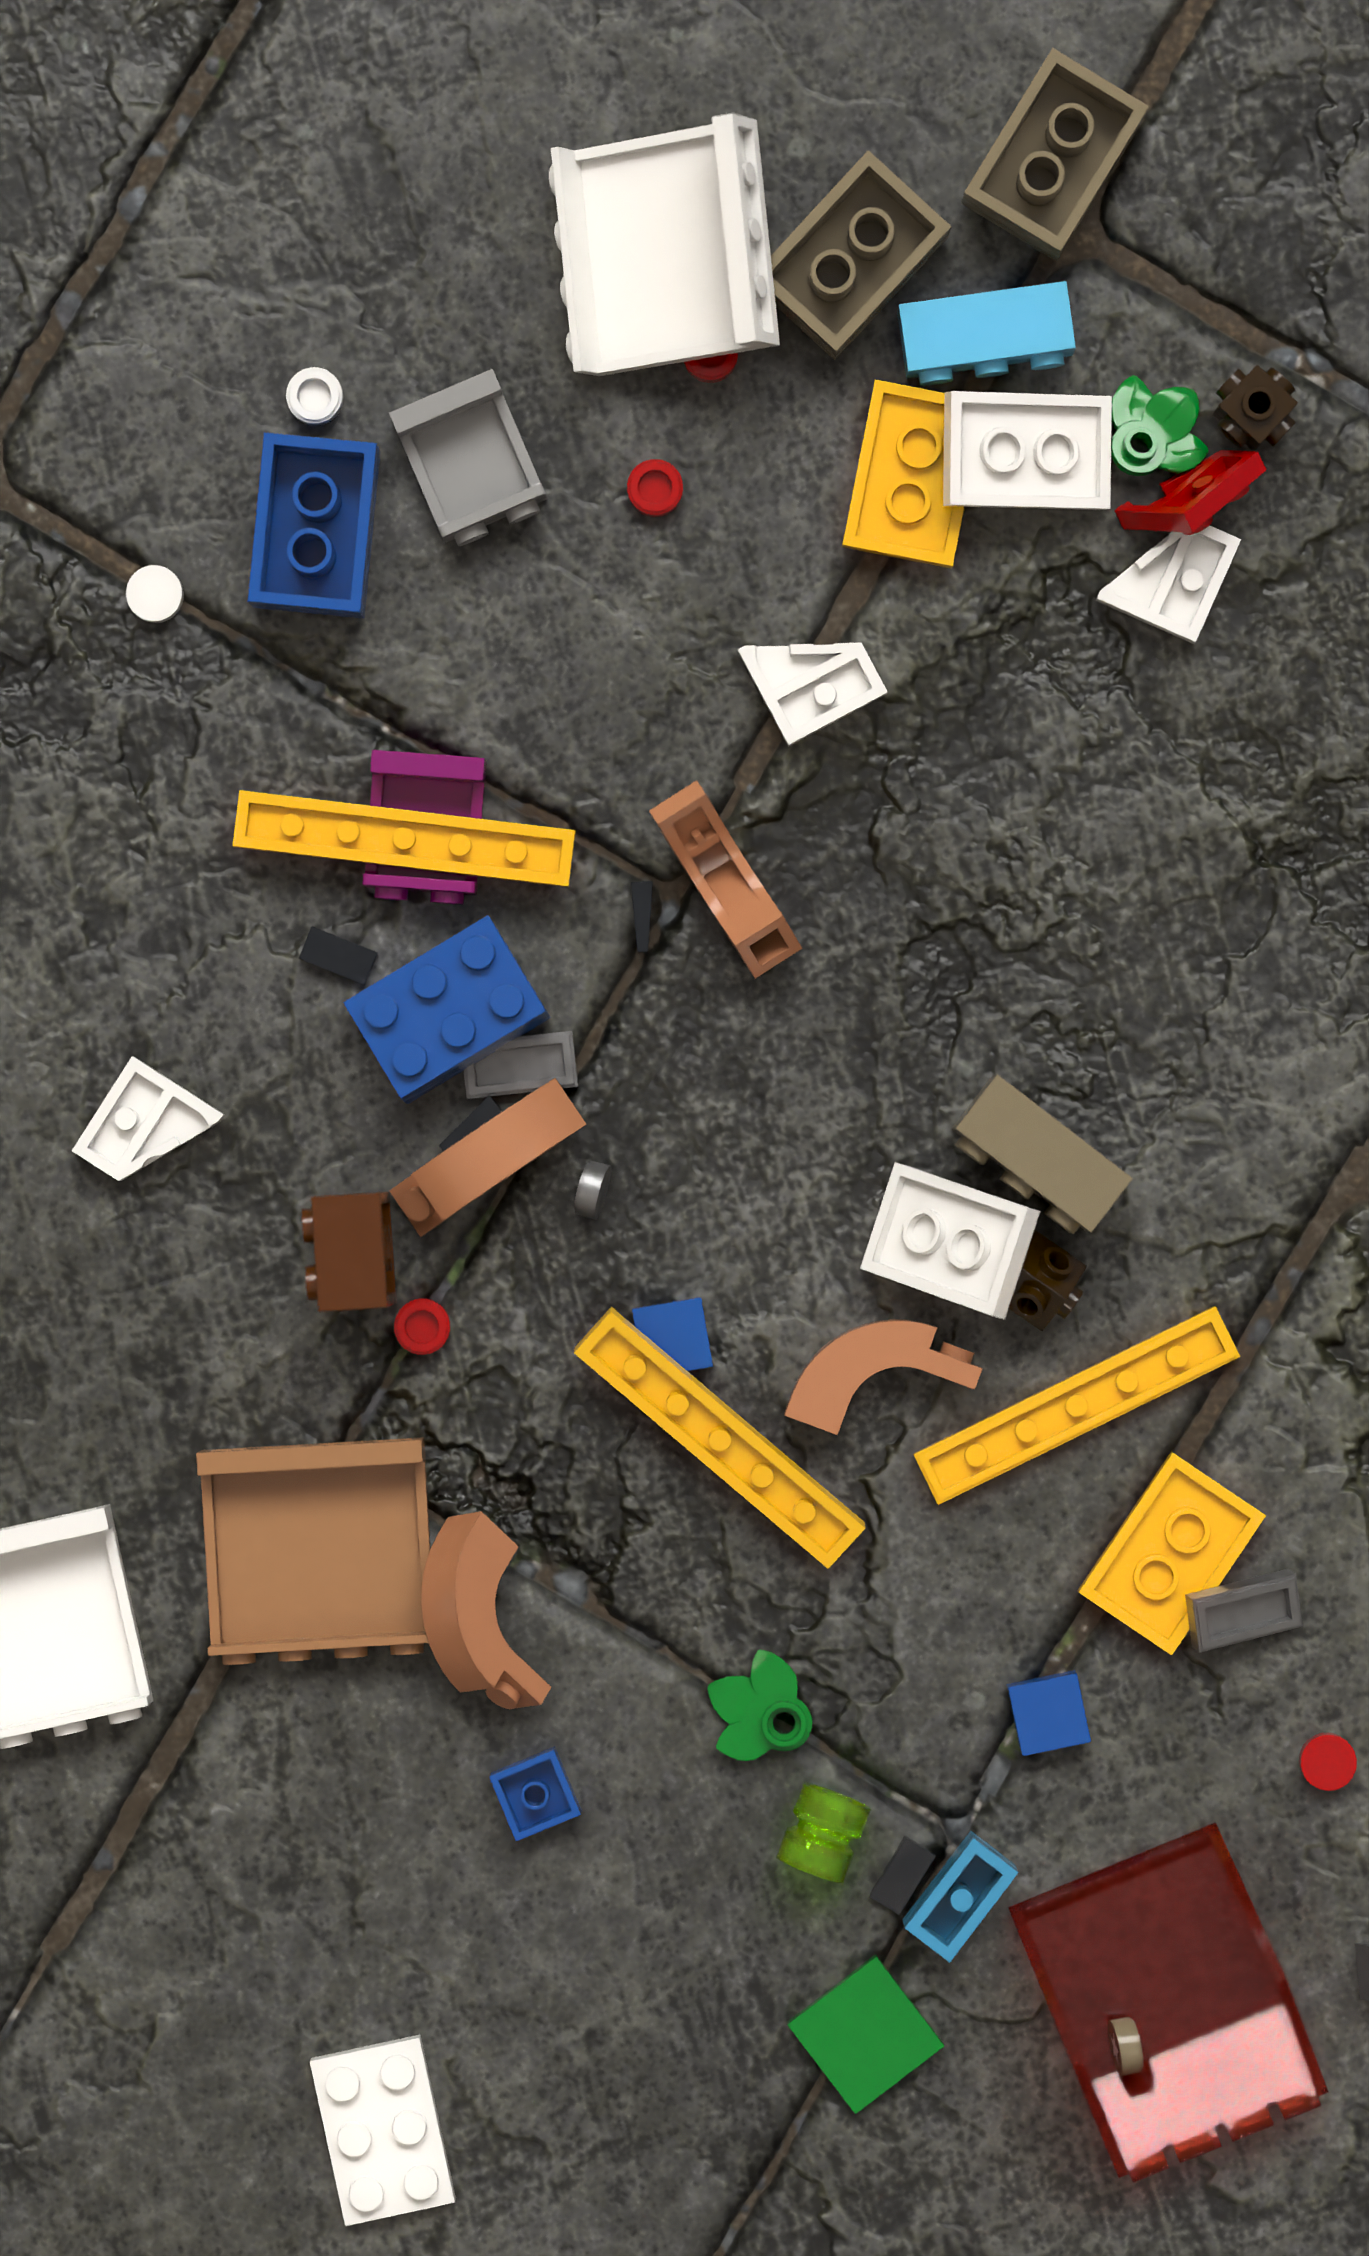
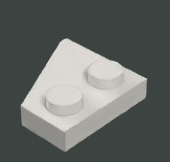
(1174, 582)
(812, 683)
(142, 1121)

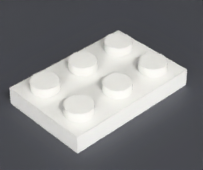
(1027, 450)
(950, 1240)
(382, 2130)

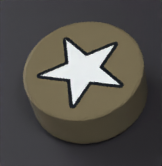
(1125, 2046)

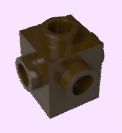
(1242, 424)
(1046, 1283)

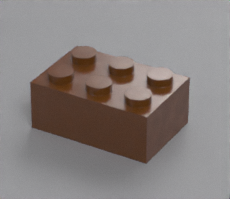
(351, 1251)

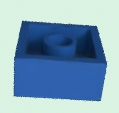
(678, 1330)
(1048, 1713)
(535, 1793)

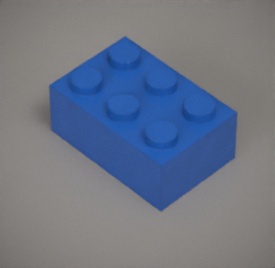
(314, 525)
(446, 1010)

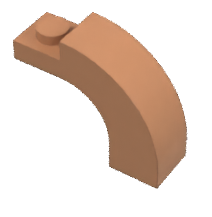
(725, 879)
(487, 1156)
(855, 1355)
(461, 1613)

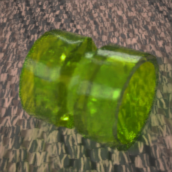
(823, 1832)

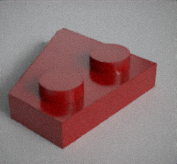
(1196, 495)

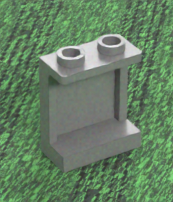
(469, 458)

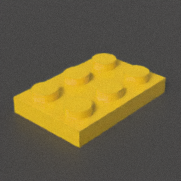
(900, 480)
(1170, 1545)

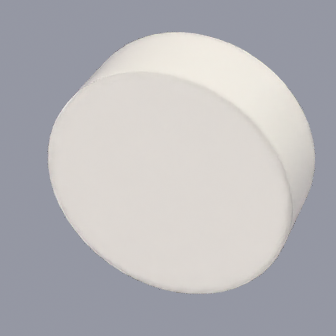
(314, 396)
(154, 594)

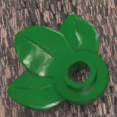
(1160, 423)
(753, 1703)

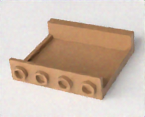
(315, 1548)

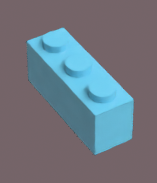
(986, 332)

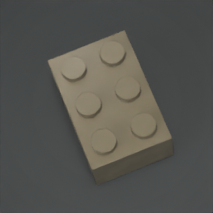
(1054, 154)
(854, 254)
(1039, 1156)

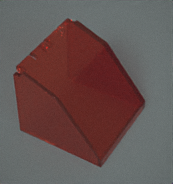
(1195, 1971)

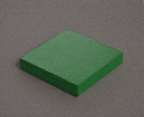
(865, 2034)

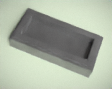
(524, 1066)
(1243, 1610)

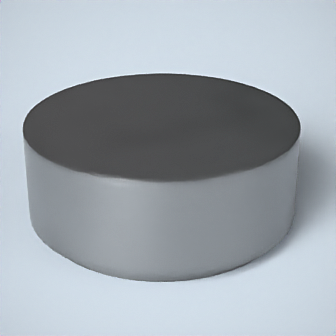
(592, 1189)

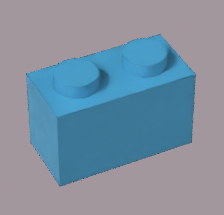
(960, 1896)

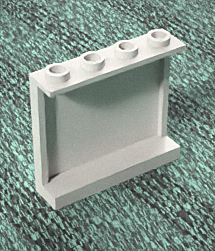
(665, 248)
(66, 1628)

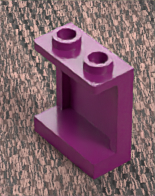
(432, 786)

